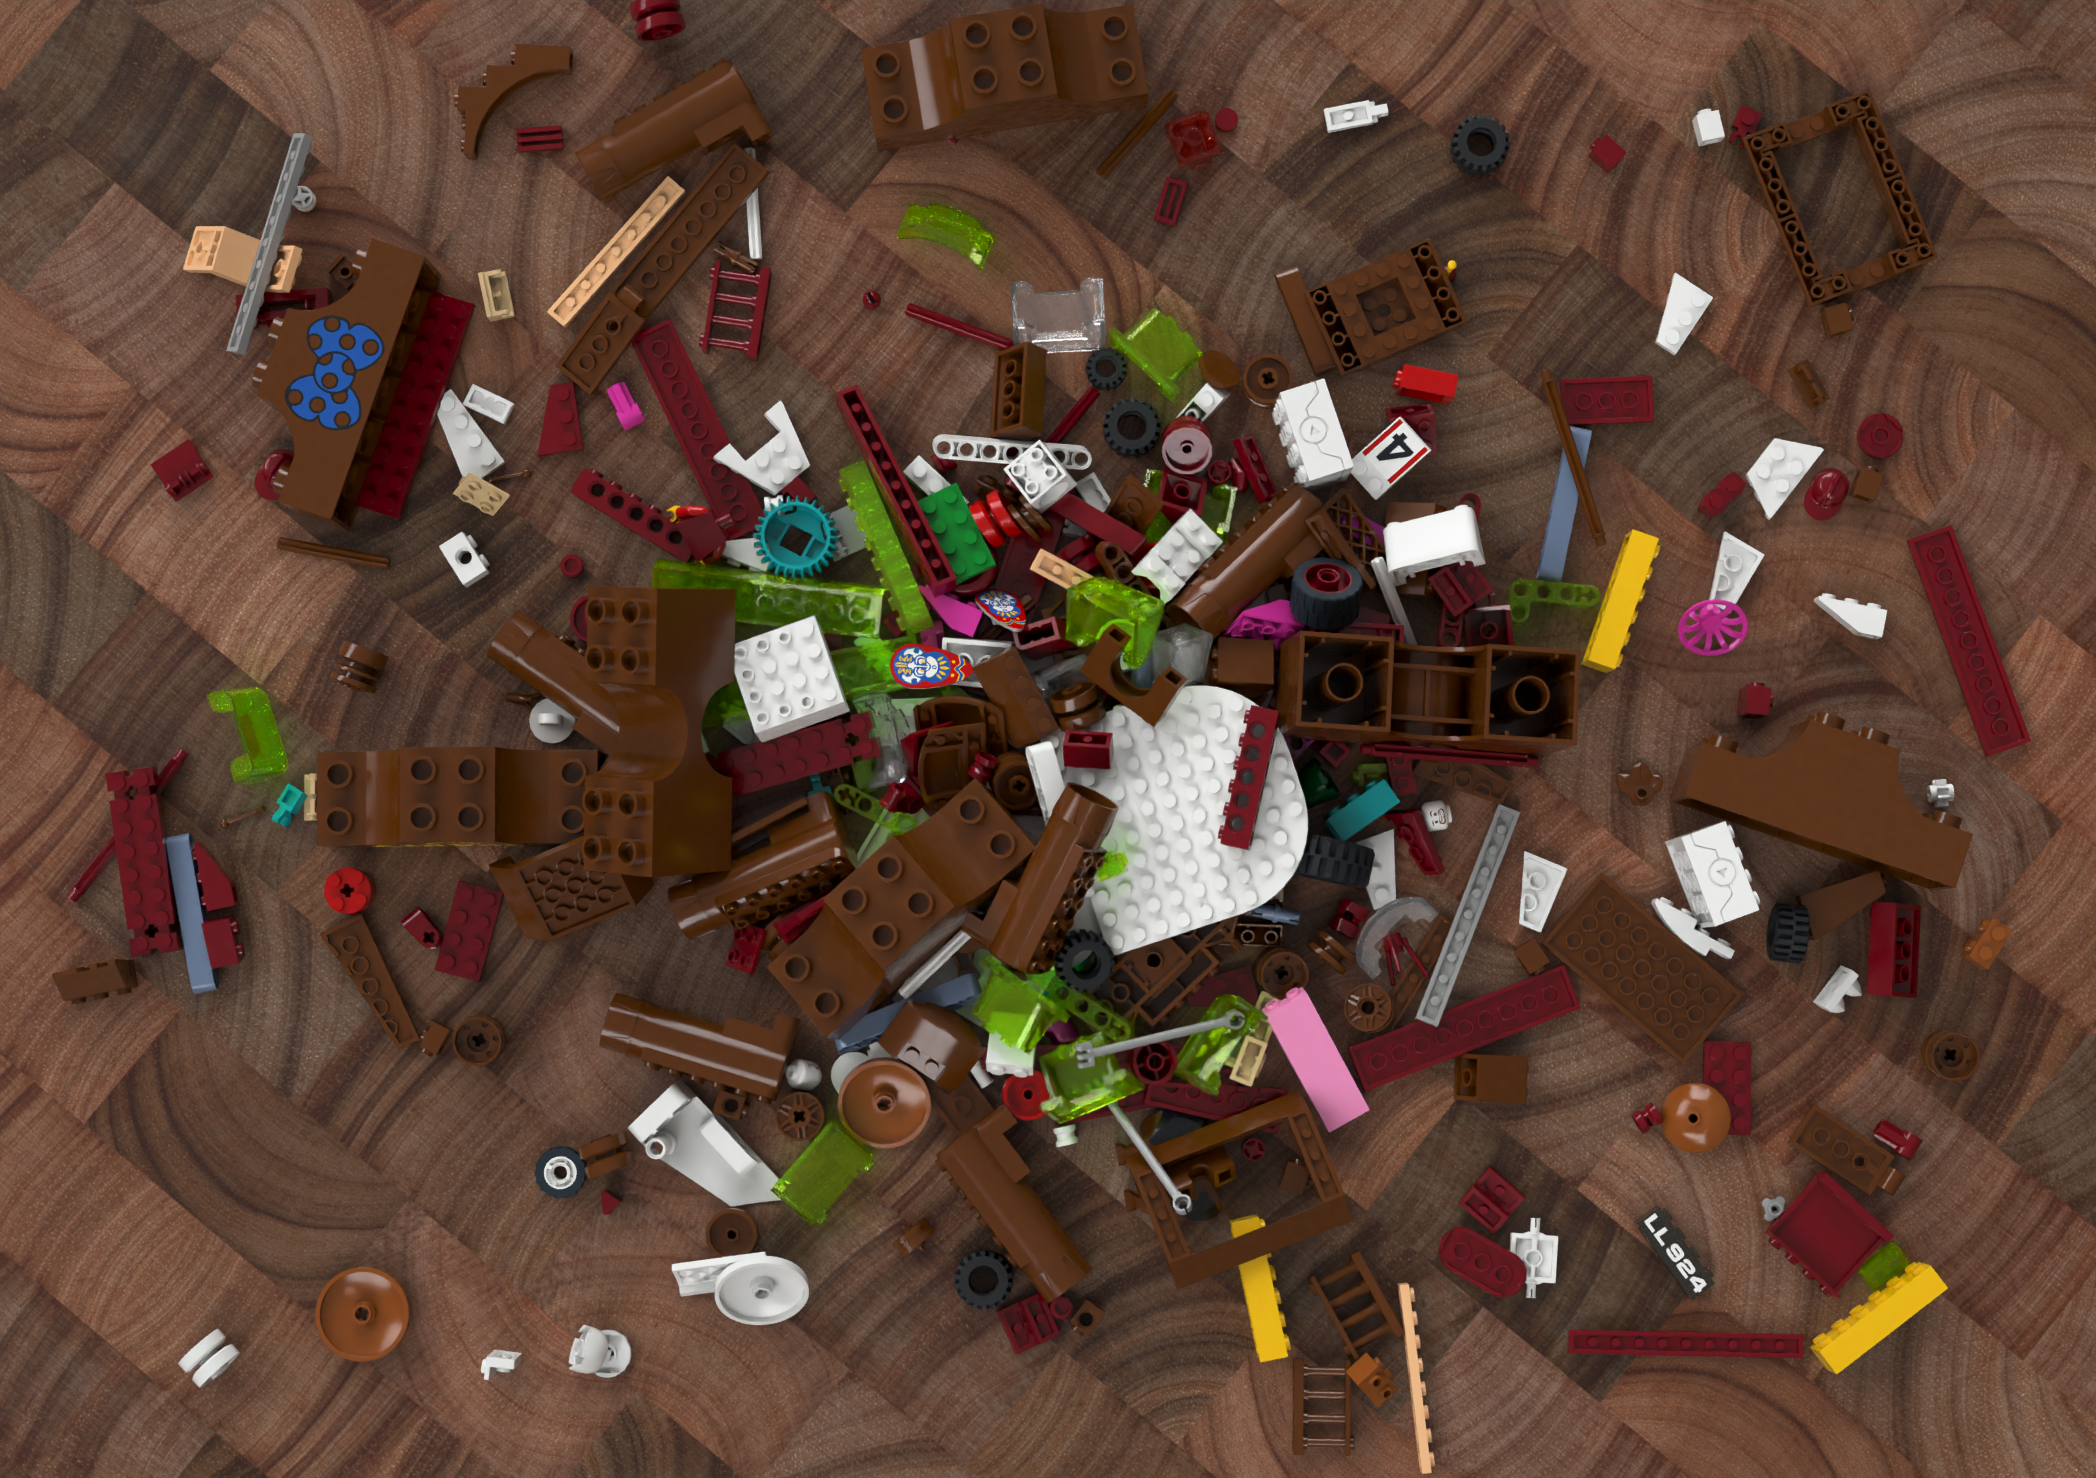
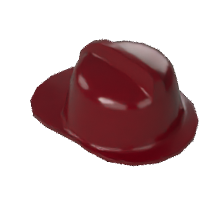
(267, 472)
(1826, 494)

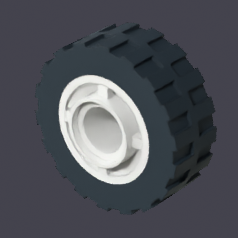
(546, 1174)

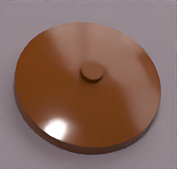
(884, 1102)
(362, 1314)

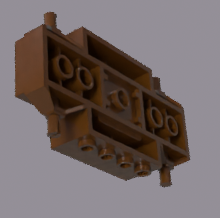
(1157, 990)

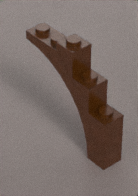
(479, 103)

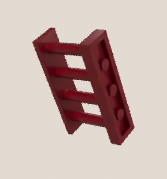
(755, 325)

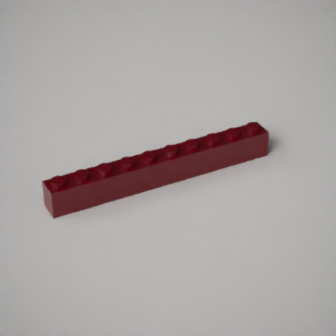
(896, 491)

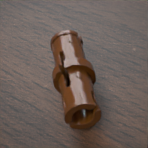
(736, 258)

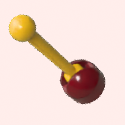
(1450, 270)

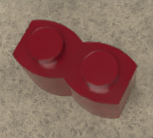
(1721, 495)

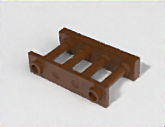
(1366, 1285)
(1302, 1394)

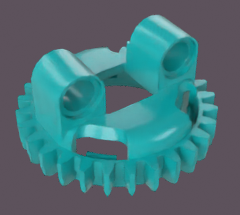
(775, 528)

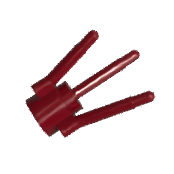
(1393, 946)

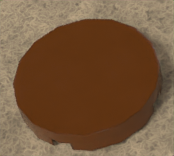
(1219, 370)

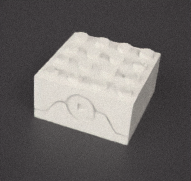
(1312, 436)
(788, 679)
(1713, 875)

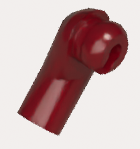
(1239, 477)

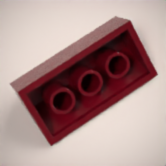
(1894, 949)

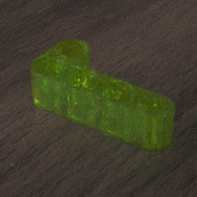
(1553, 598)
(873, 813)
(1092, 1013)

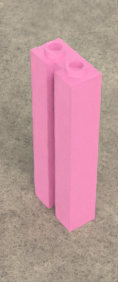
(1315, 1059)

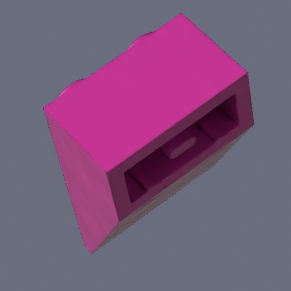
(959, 617)
(1266, 622)

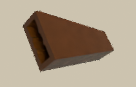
(1840, 901)

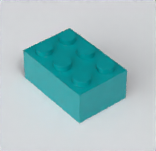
(1361, 810)

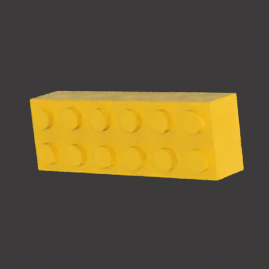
(1620, 601)
(1262, 1297)
(1878, 1316)

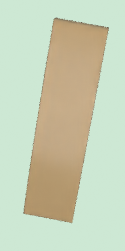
(1252, 1047)

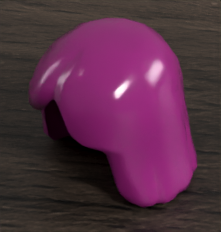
(1062, 1033)

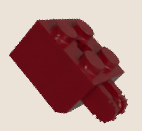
(1494, 615)

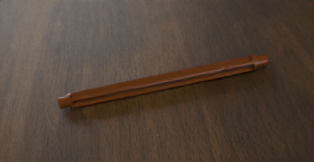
(1573, 458)

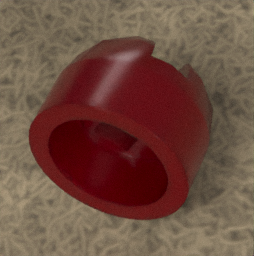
(866, 301)

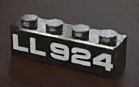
(1674, 1252)

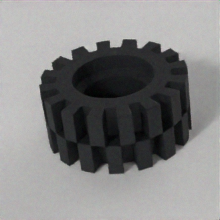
(1106, 382)

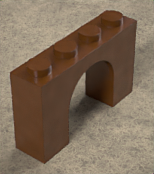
(1401, 512)
(1105, 670)

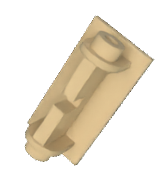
(310, 803)

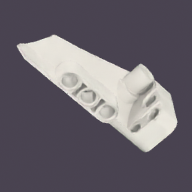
(703, 1147)

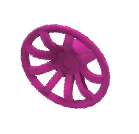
(1710, 622)

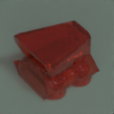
(1193, 139)

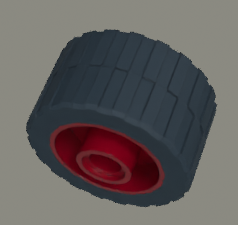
(1326, 593)

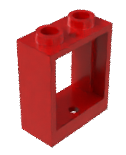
(1425, 384)

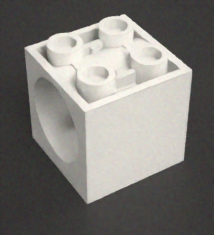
(1040, 476)

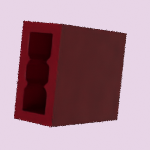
(1043, 638)

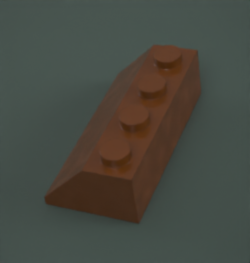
(1018, 392)
(1015, 692)

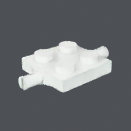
(1538, 1254)

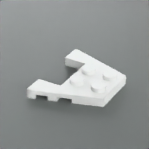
(776, 461)

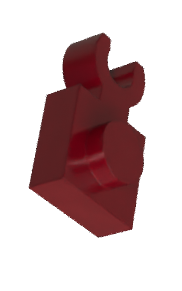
(1745, 123)

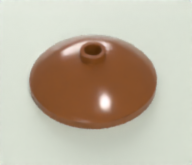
(1712, 1115)

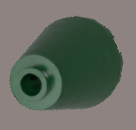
(1317, 784)

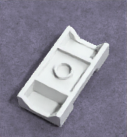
(1178, 555)

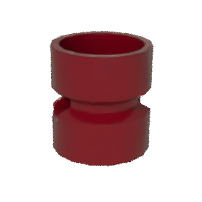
(1345, 926)

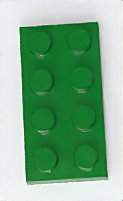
(957, 533)

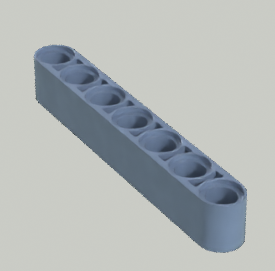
(1562, 513)
(191, 912)
(950, 995)

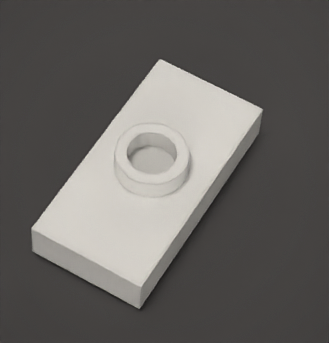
(488, 404)
(1093, 492)

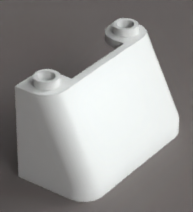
(1432, 543)

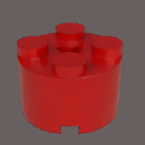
(340, 881)

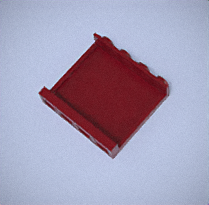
(1827, 1233)

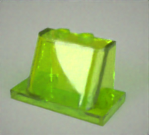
(1158, 350)
(1014, 1008)
(1083, 1090)

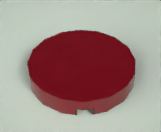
(1880, 436)

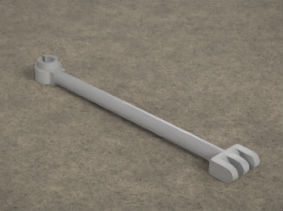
(1090, 1052)
(1178, 1198)

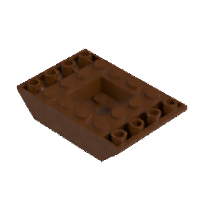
(1407, 283)

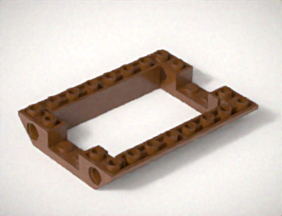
(1888, 178)
(1193, 1268)

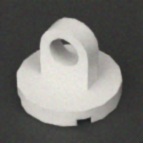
(551, 722)

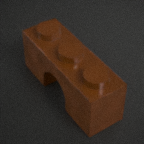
(1211, 1166)

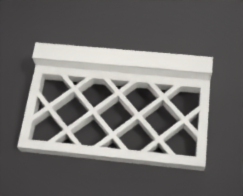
(701, 1275)

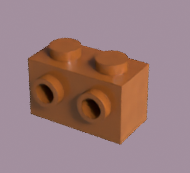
(1986, 943)
(1372, 1380)

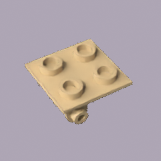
(481, 494)

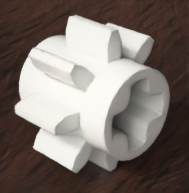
(1940, 793)

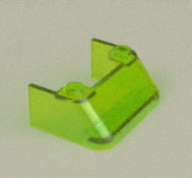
(1209, 1050)

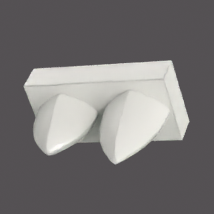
(1841, 983)

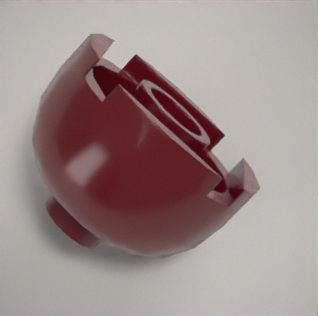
(1162, 1064)

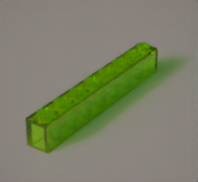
(886, 548)

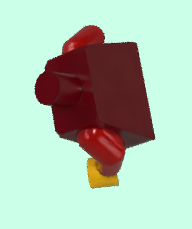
(702, 531)

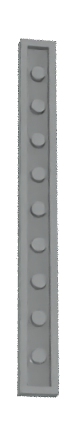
(269, 243)
(1467, 915)

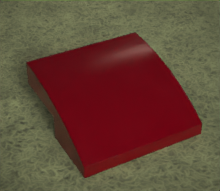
(1460, 586)
(1491, 1199)
(1028, 1323)

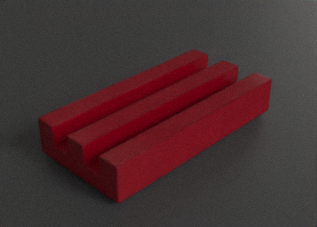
(539, 130)
(1164, 220)

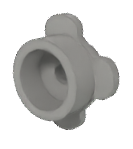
(1768, 1204)

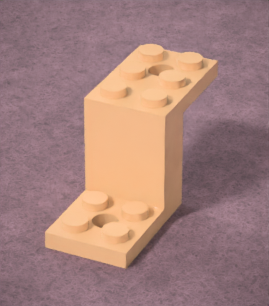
(232, 255)

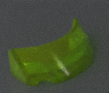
(949, 228)

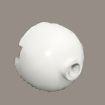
(589, 1351)

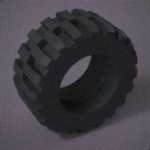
(1336, 861)

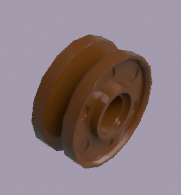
(1030, 519)
(1331, 952)
(1355, 1008)

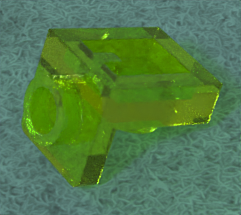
(1372, 770)

